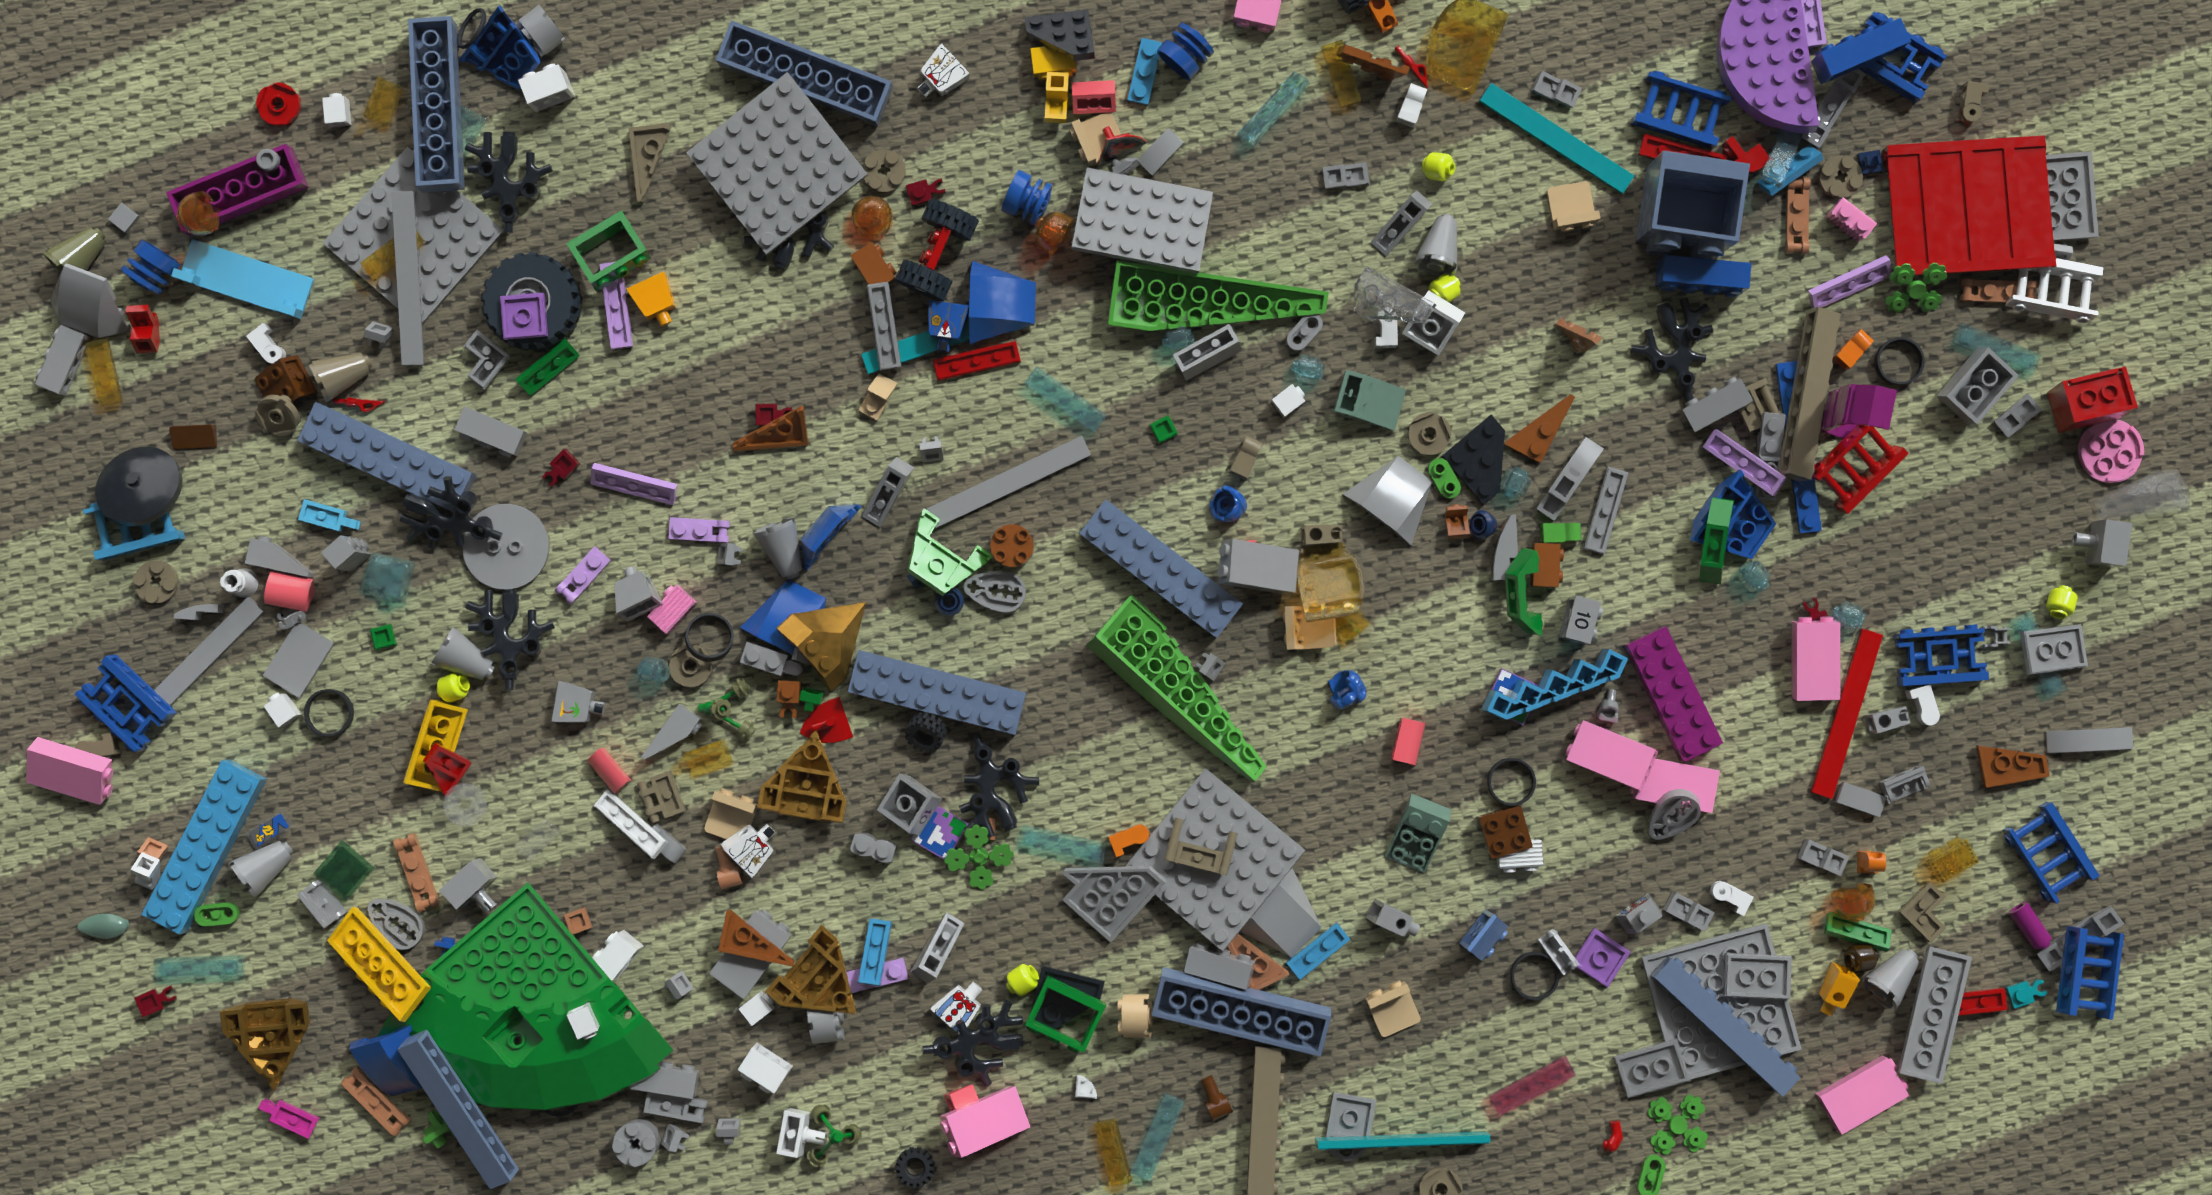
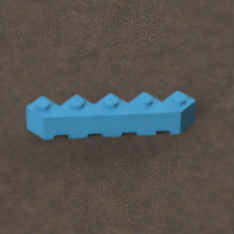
(1555, 685)

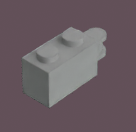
(769, 660)

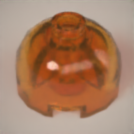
(197, 214)
(867, 224)
(1052, 230)
(1854, 902)

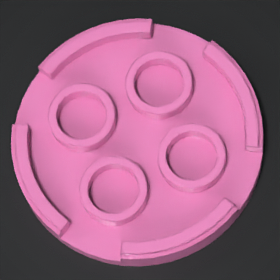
(2110, 451)

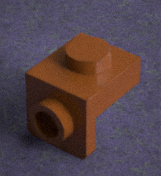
(1457, 522)

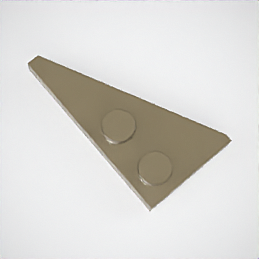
(646, 149)

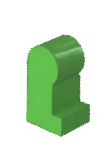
(1560, 532)

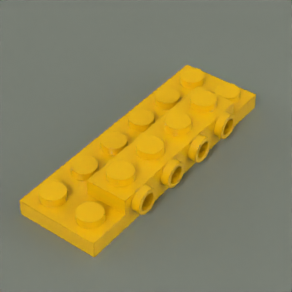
(378, 964)

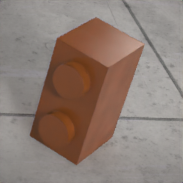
(872, 265)
(1549, 565)

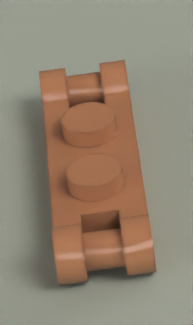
(1797, 217)
(1994, 290)
(417, 872)
(375, 1101)

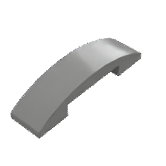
(1833, 104)
(2089, 740)
(2098, 924)

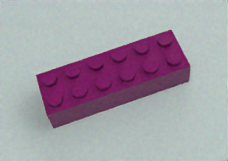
(245, 186)
(1673, 694)

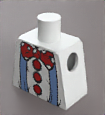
(958, 1005)

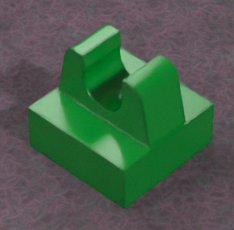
(811, 698)

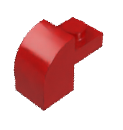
(1755, 157)
(145, 329)

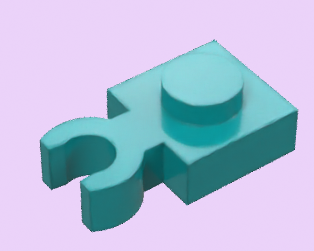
(2022, 994)

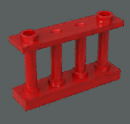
(1865, 484)

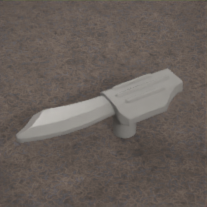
(1125, 166)

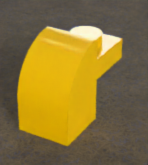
(1056, 97)

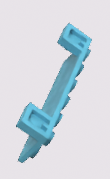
(245, 279)

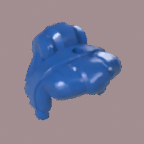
(1236, 504)
(1347, 689)

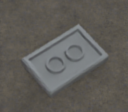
(2053, 649)
(298, 659)
(1757, 976)
(1652, 1068)

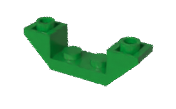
(1715, 540)
(1523, 564)

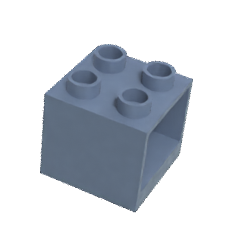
(1692, 205)

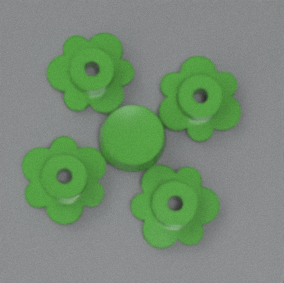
(1916, 289)
(979, 857)
(1677, 1124)

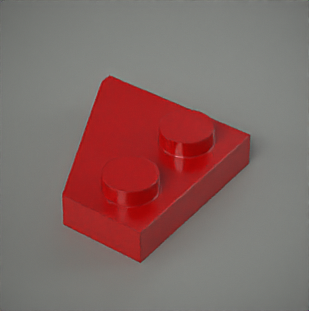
(446, 766)

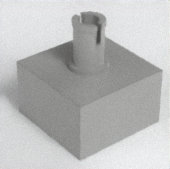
(2106, 543)
(470, 886)

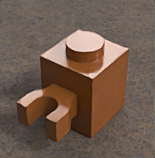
(789, 694)

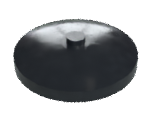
(138, 486)

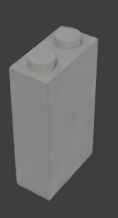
(1258, 566)
(742, 972)

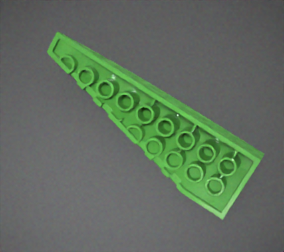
(1152, 664)

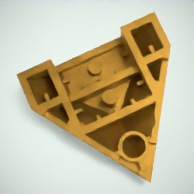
(825, 639)
(805, 786)
(817, 978)
(267, 1033)

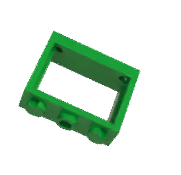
(598, 235)
(1054, 1035)

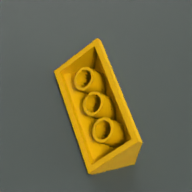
(440, 725)

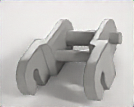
(290, 617)
(2004, 636)

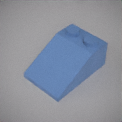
(1484, 935)

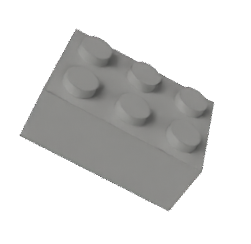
(1977, 385)

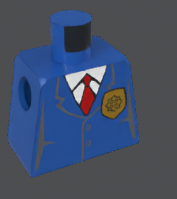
(946, 322)

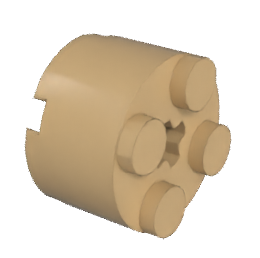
(1135, 1015)

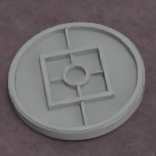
(517, 556)

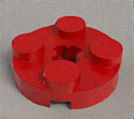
(275, 92)

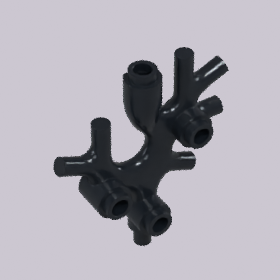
(502, 186)
(786, 249)
(1683, 355)
(438, 524)
(503, 644)
(986, 780)
(968, 1040)

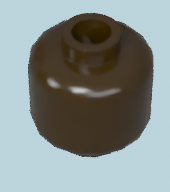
(1861, 958)

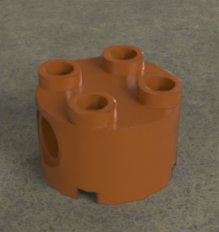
(1012, 546)

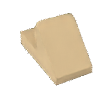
(877, 396)

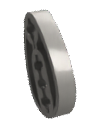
(1002, 579)
(1674, 824)
(406, 916)

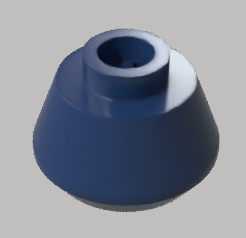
(1482, 524)
(950, 608)

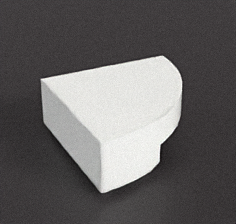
(1085, 1088)

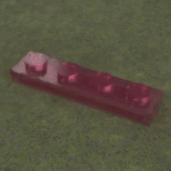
(1532, 1085)

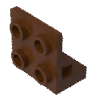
(287, 378)
(1505, 831)

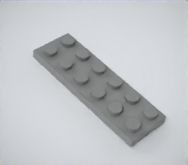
(1934, 1014)

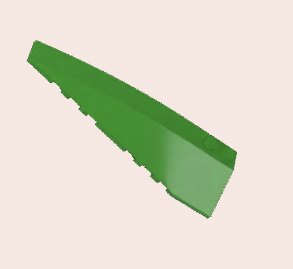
(1167, 298)

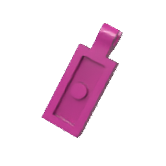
(290, 1117)

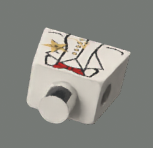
(942, 73)
(750, 847)

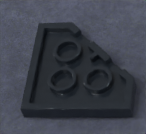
(1063, 32)
(1480, 459)
(1058, 1008)

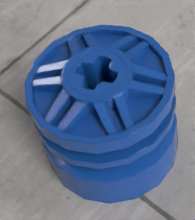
(1188, 47)
(1026, 197)
(150, 267)

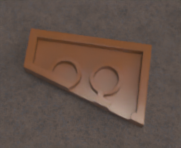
(1364, 59)
(2009, 766)

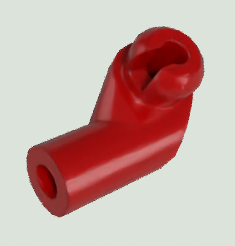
(1616, 1137)

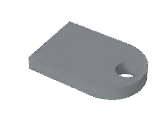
(1350, 1117)

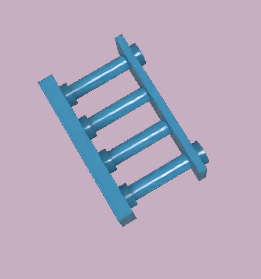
(128, 544)

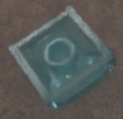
(388, 577)

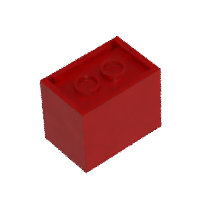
(2092, 399)

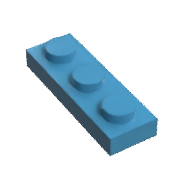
(1144, 72)
(1801, 162)
(1318, 950)
(875, 952)

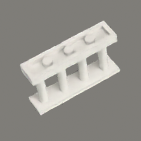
(2065, 270)

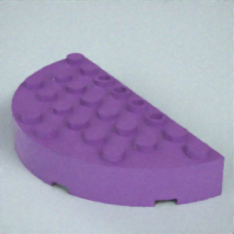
(1768, 63)

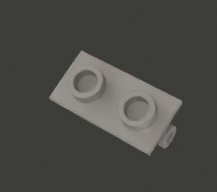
(1558, 952)

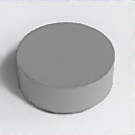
(268, 160)

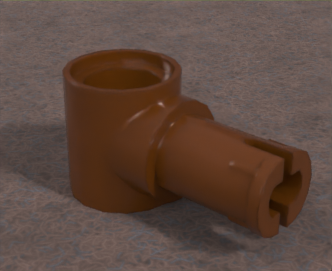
(1216, 1101)

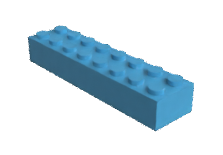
(204, 846)

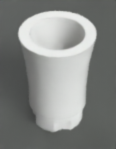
(246, 582)

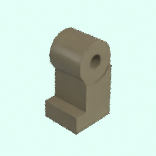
(1970, 101)
(1246, 457)
(1321, 534)
(103, 748)

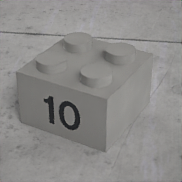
(1580, 620)
(909, 804)

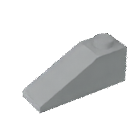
(1401, 222)
(888, 491)
(272, 556)
(676, 729)
(937, 948)

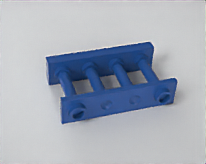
(1685, 131)
(2060, 833)
(2072, 968)

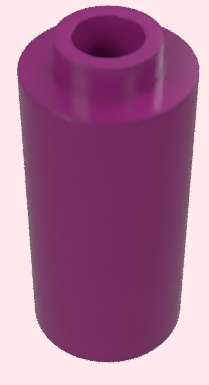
(2030, 926)

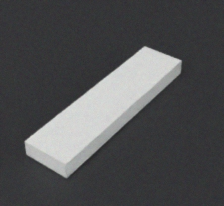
(630, 824)

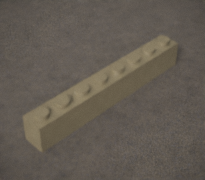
(1809, 394)
(1265, 1120)

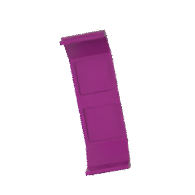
(1857, 406)

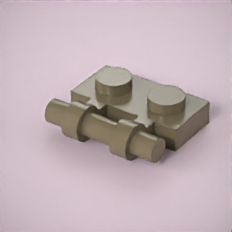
(667, 794)

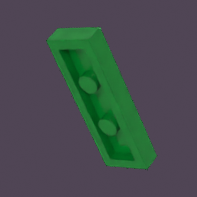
(547, 367)
(1858, 932)

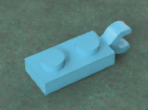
(326, 516)

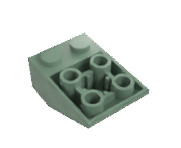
(1369, 400)
(1418, 833)

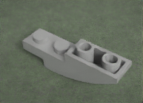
(1769, 446)
(1570, 478)

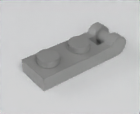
(675, 1107)

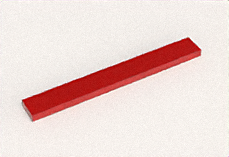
(1846, 713)

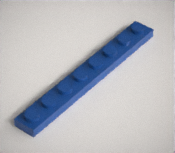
(1805, 491)

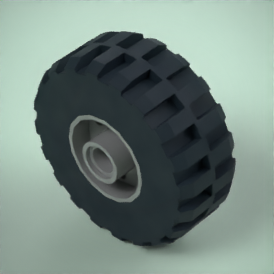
(531, 275)

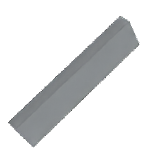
(884, 325)
(1605, 510)

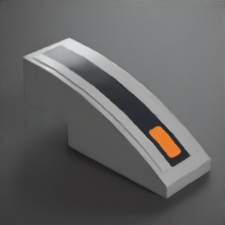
(1505, 548)

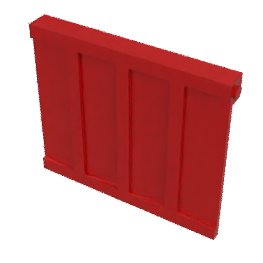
(1971, 204)

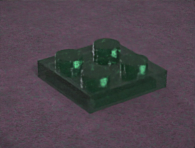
(344, 870)

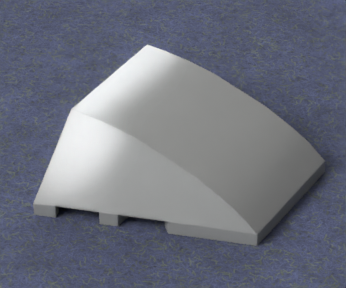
(87, 303)
(1394, 497)
(1285, 918)

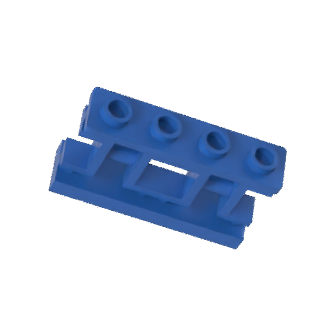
(1891, 75)
(1941, 673)
(137, 691)

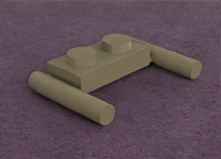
(1199, 856)

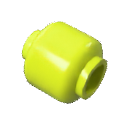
(1438, 166)
(1446, 287)
(2061, 602)
(453, 687)
(1022, 979)

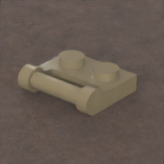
(1752, 412)

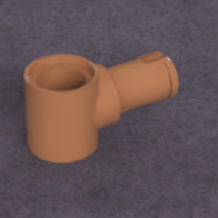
(728, 872)

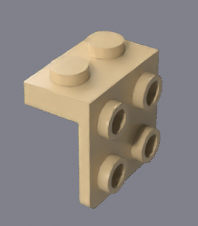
(1091, 137)
(1572, 206)
(1307, 635)
(729, 813)
(1393, 1008)

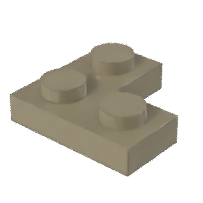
(1919, 908)

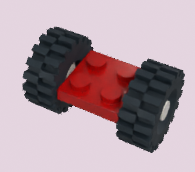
(947, 221)

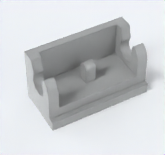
(1904, 784)
(322, 903)

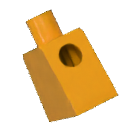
(654, 298)
(1837, 988)

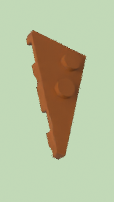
(744, 940)

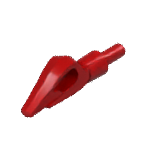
(1408, 61)
(354, 402)

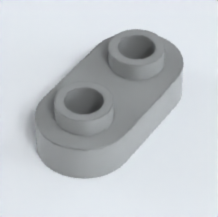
(1304, 332)

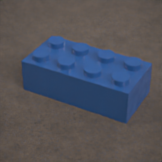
(1860, 51)
(1702, 275)

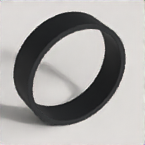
(1920, 355)
(709, 616)
(307, 708)
(1532, 787)
(1555, 984)

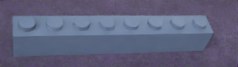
(1725, 1025)
(458, 1109)

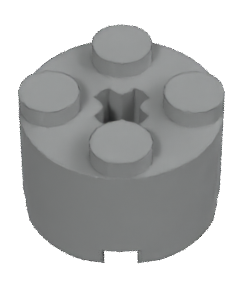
(540, 30)
(825, 1026)
(624, 1139)

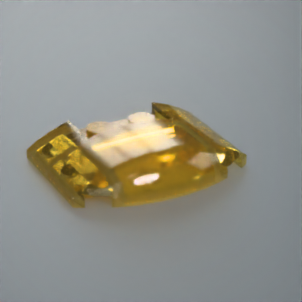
(1463, 42)
(1329, 582)

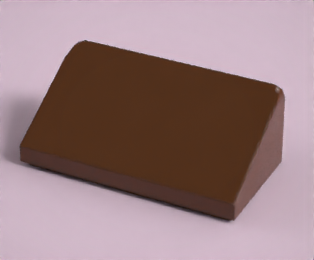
(193, 436)

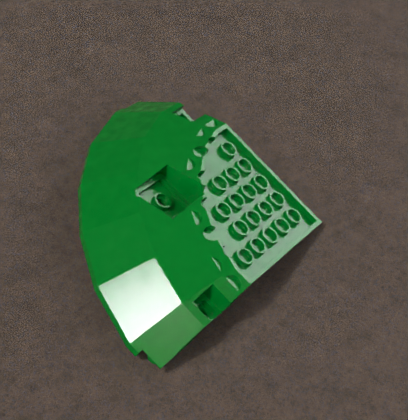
(520, 980)

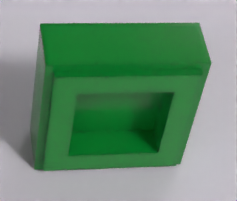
(1163, 429)
(383, 637)

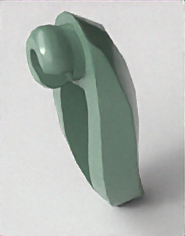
(104, 926)

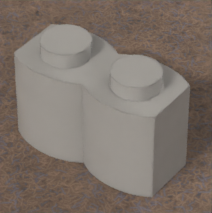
(867, 845)

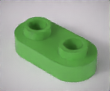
(1444, 478)
(218, 914)
(1650, 1175)

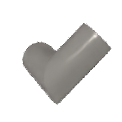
(491, 359)

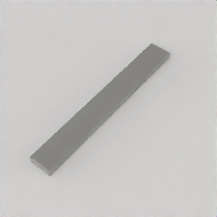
(407, 277)
(1010, 481)
(207, 653)

